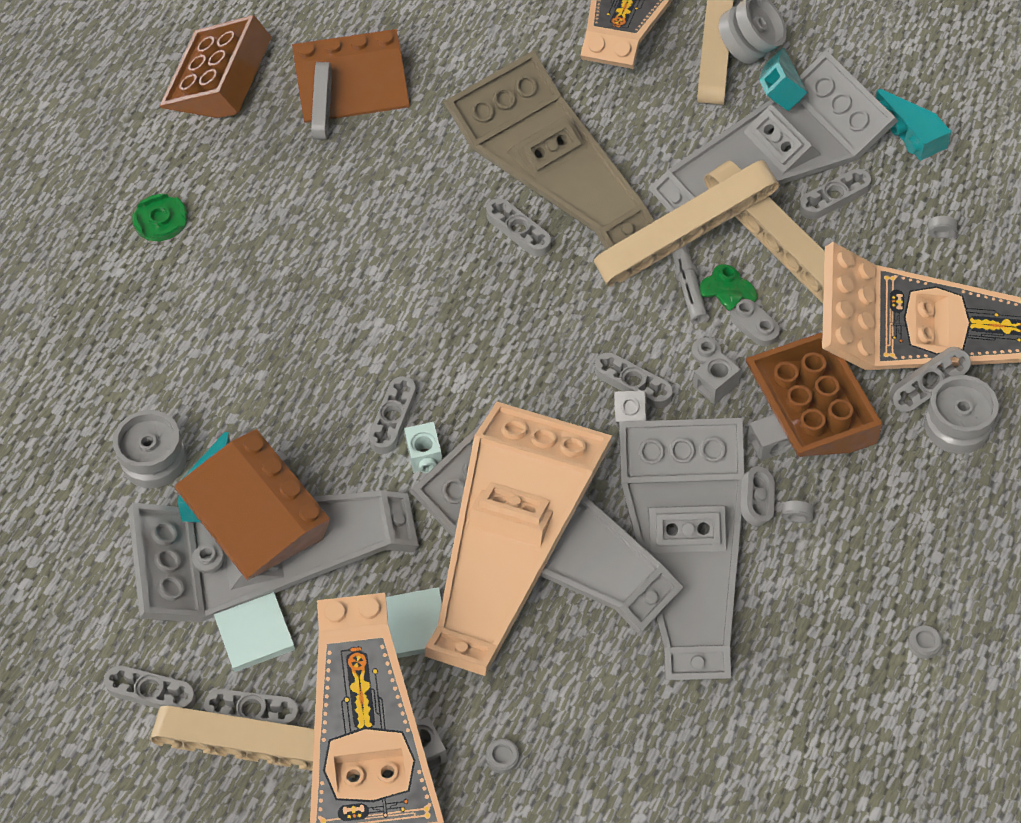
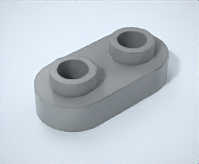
(752, 322)
(758, 501)

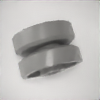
(752, 30)
(961, 414)
(150, 448)

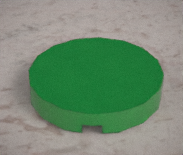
(162, 224)

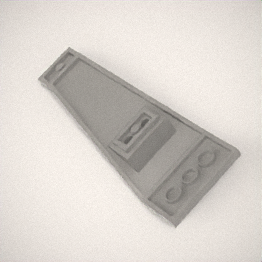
(825, 130)
(688, 477)
(590, 557)
(177, 591)

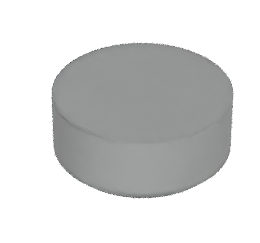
(942, 227)
(797, 512)
(924, 642)
(502, 756)

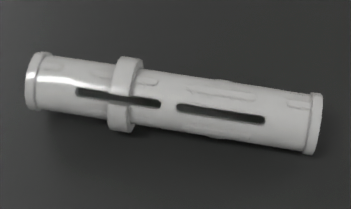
(687, 274)

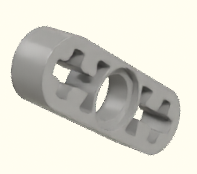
(321, 100)
(838, 184)
(515, 217)
(931, 366)
(630, 369)
(388, 404)
(143, 678)
(245, 698)

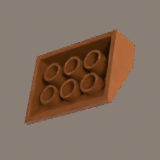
(218, 68)
(364, 73)
(815, 398)
(253, 505)

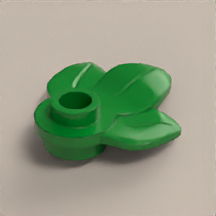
(727, 286)

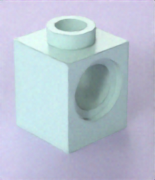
(419, 438)

